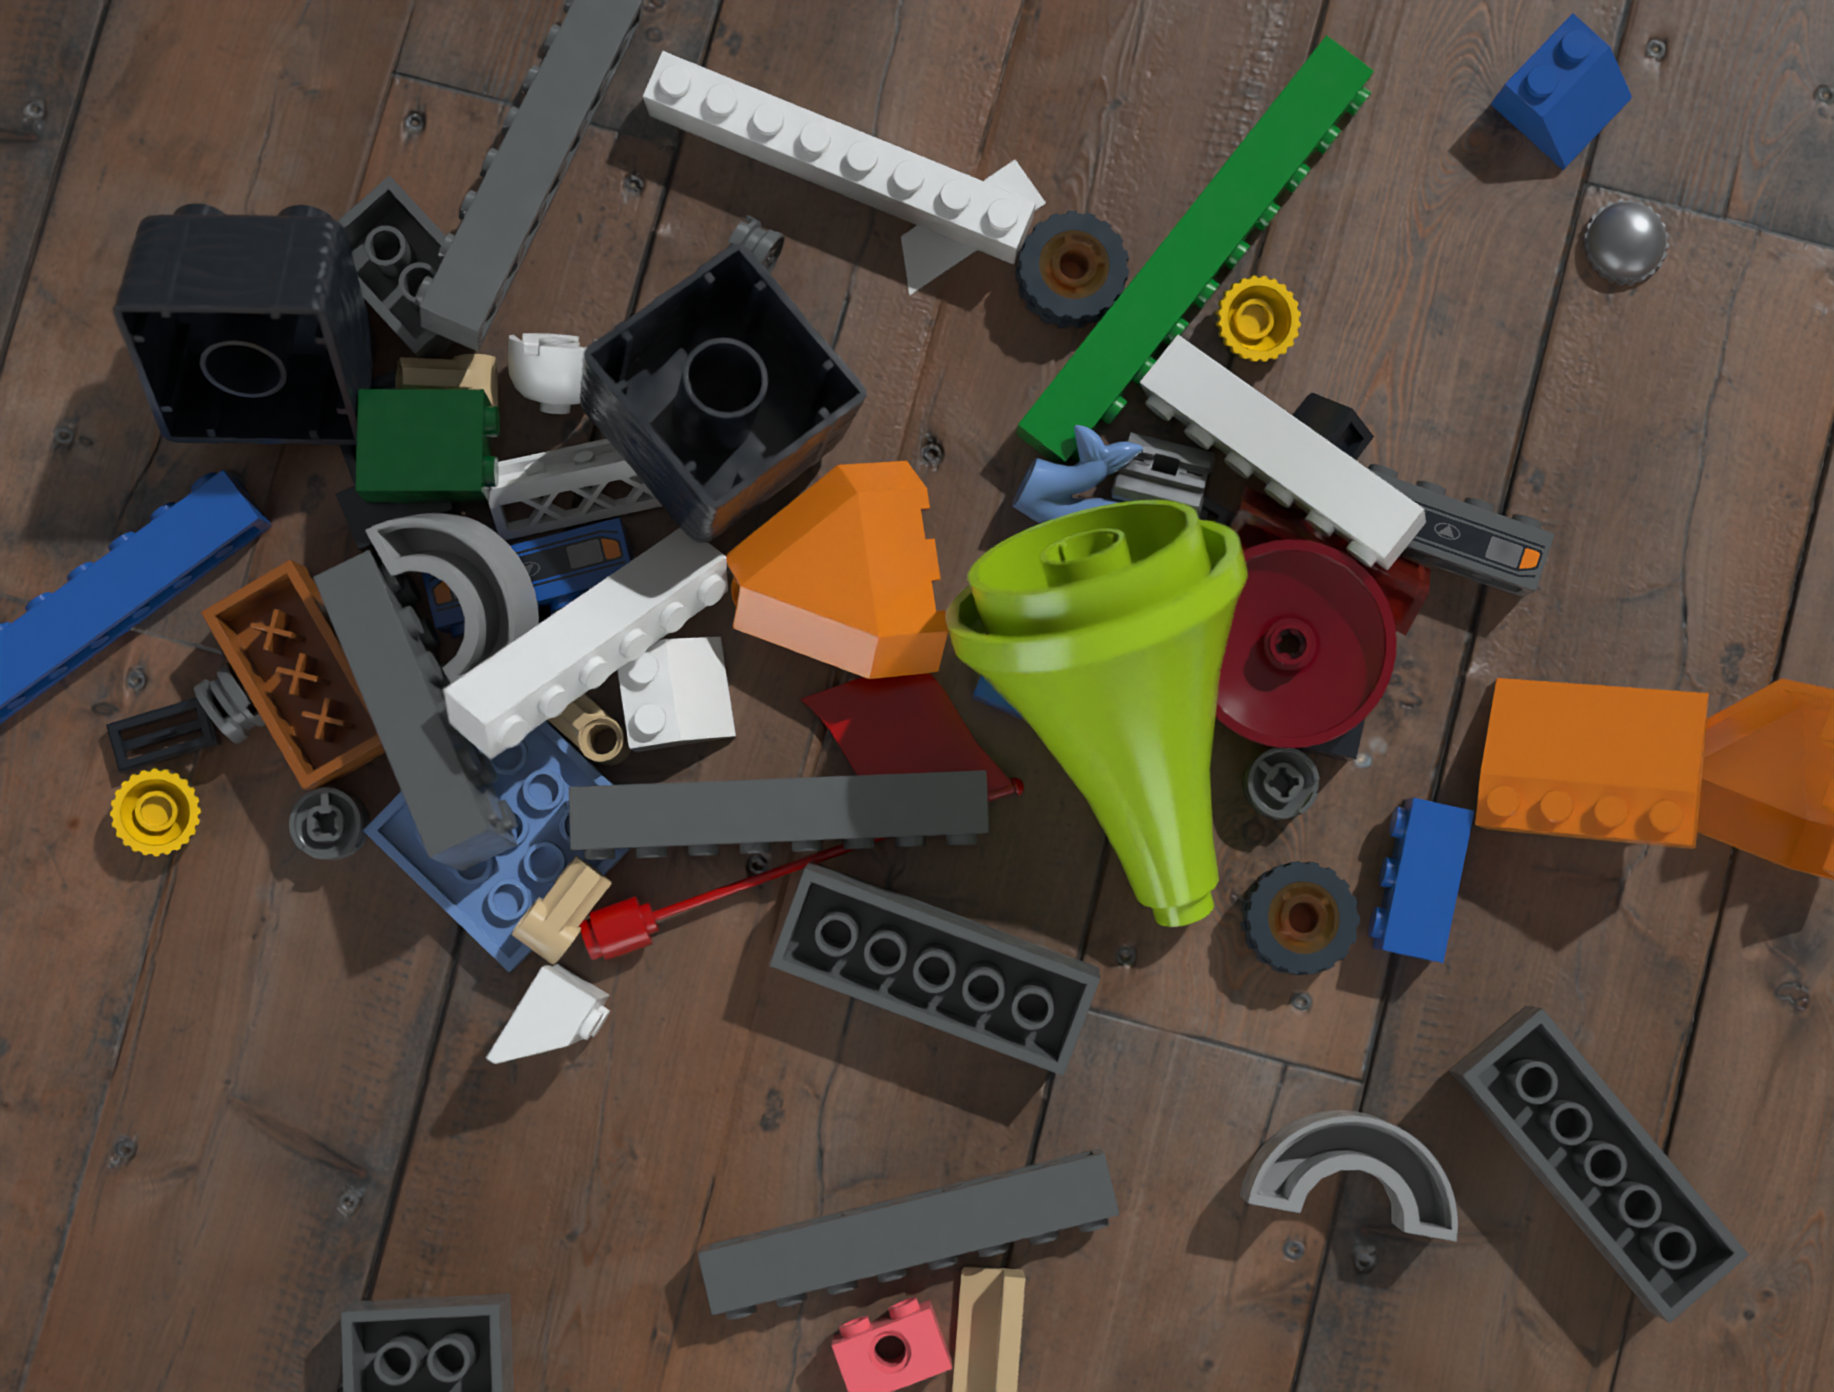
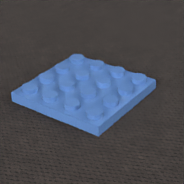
(500, 890)

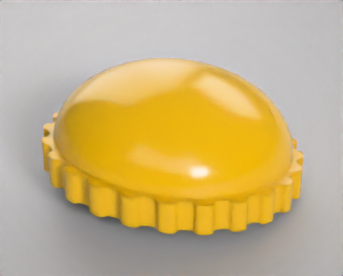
(1258, 318)
(155, 812)

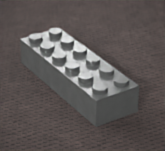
(403, 689)
(936, 967)
(1599, 1163)

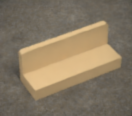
(988, 1329)

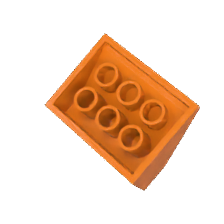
(1593, 762)

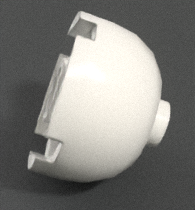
(547, 369)

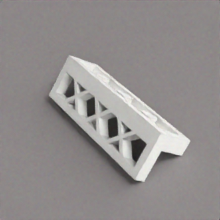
(561, 471)

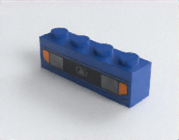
(558, 566)

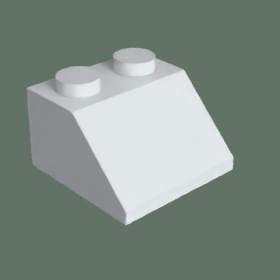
(677, 694)
(552, 1015)

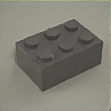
(393, 253)
(428, 1344)

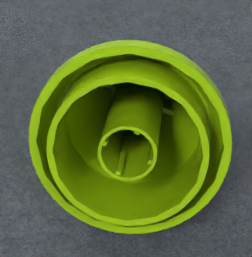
(1114, 655)

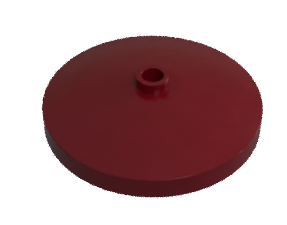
(1341, 654)

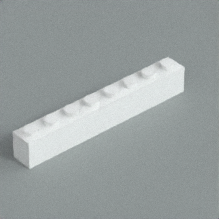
(838, 157)

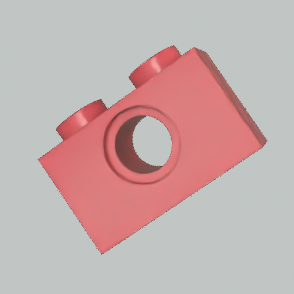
(923, 1354)

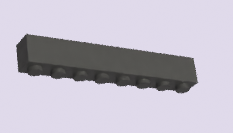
(526, 169)
(778, 811)
(908, 1232)

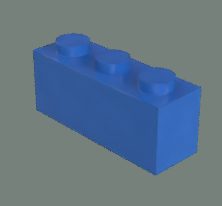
(1421, 879)

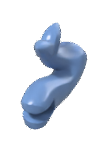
(1049, 487)

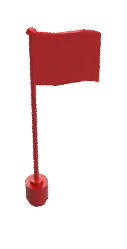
(881, 729)

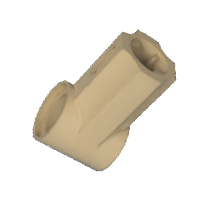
(461, 372)
(582, 723)
(555, 920)

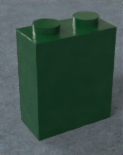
(426, 445)

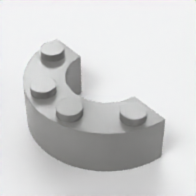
(479, 570)
(1352, 1140)

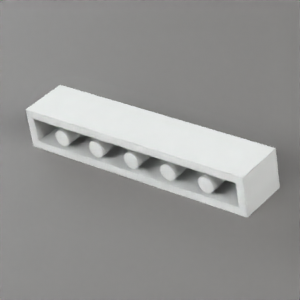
(1283, 454)
(585, 642)

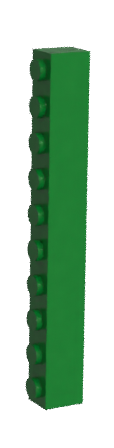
(1197, 250)

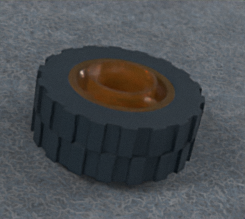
(1077, 240)
(1330, 910)

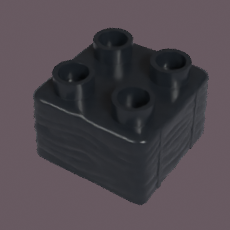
(247, 326)
(719, 393)

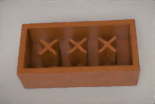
(296, 674)

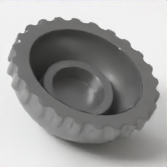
(1625, 242)

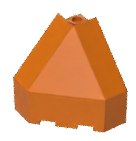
(846, 574)
(1773, 776)

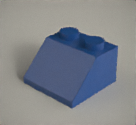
(1565, 92)

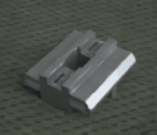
(1143, 481)

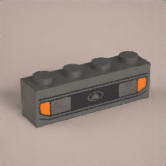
(1474, 539)

